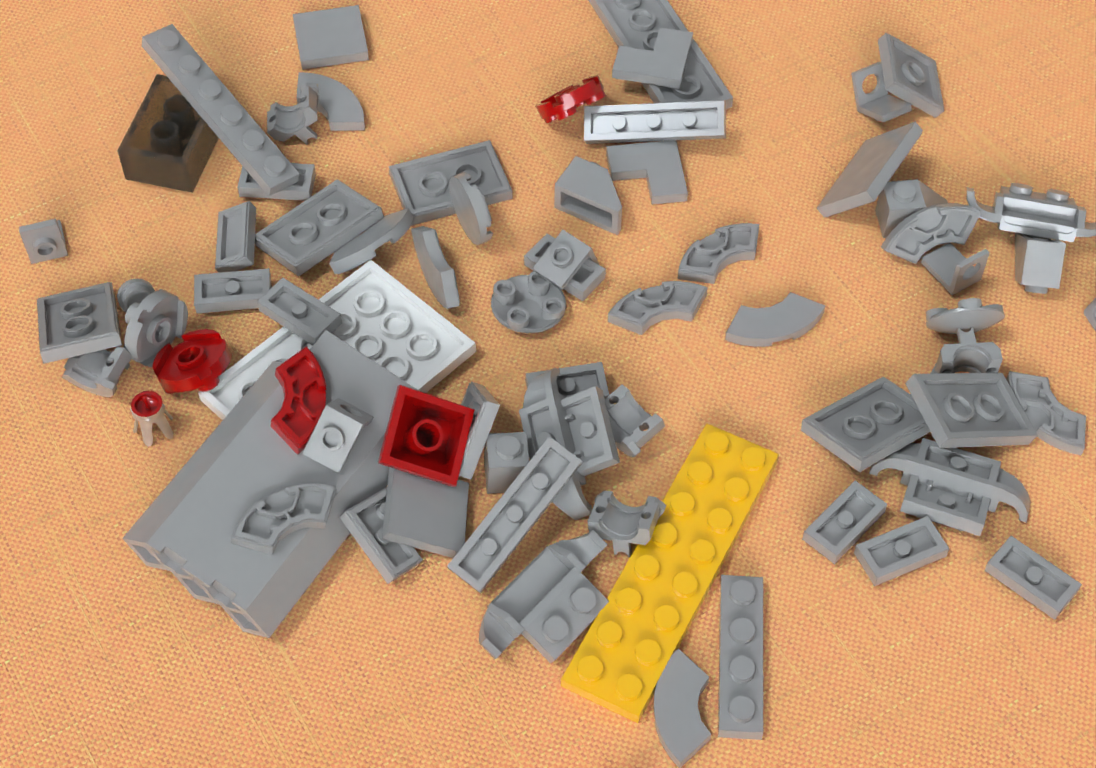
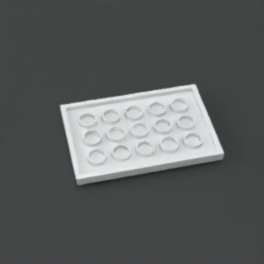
(377, 320)

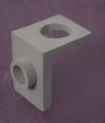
(878, 102)
(44, 240)
(563, 259)
(954, 269)
(336, 434)

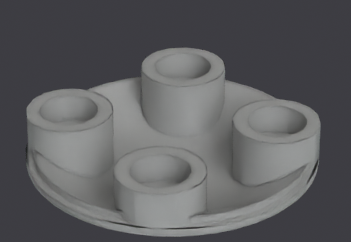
(528, 303)
(967, 315)

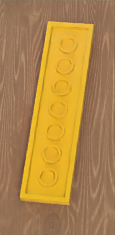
(670, 574)

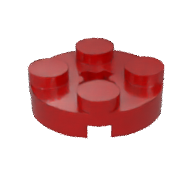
(568, 99)
(193, 362)

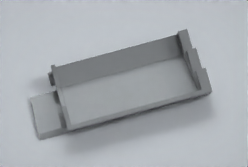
(245, 461)

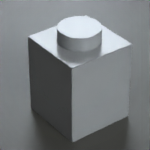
(504, 459)

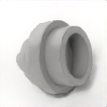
(133, 291)

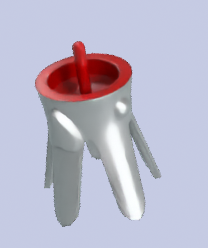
(149, 409)

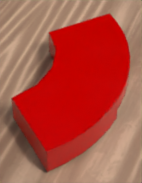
(303, 399)

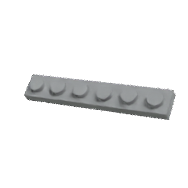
(220, 110)

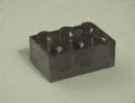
(166, 140)

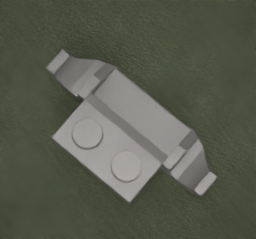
(1035, 213)
(578, 425)
(953, 485)
(547, 600)

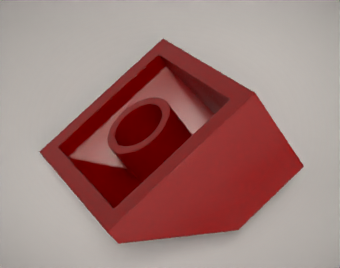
(426, 436)

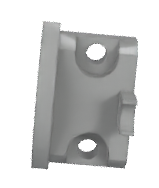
(295, 120)
(968, 356)
(98, 370)
(629, 422)
(624, 523)

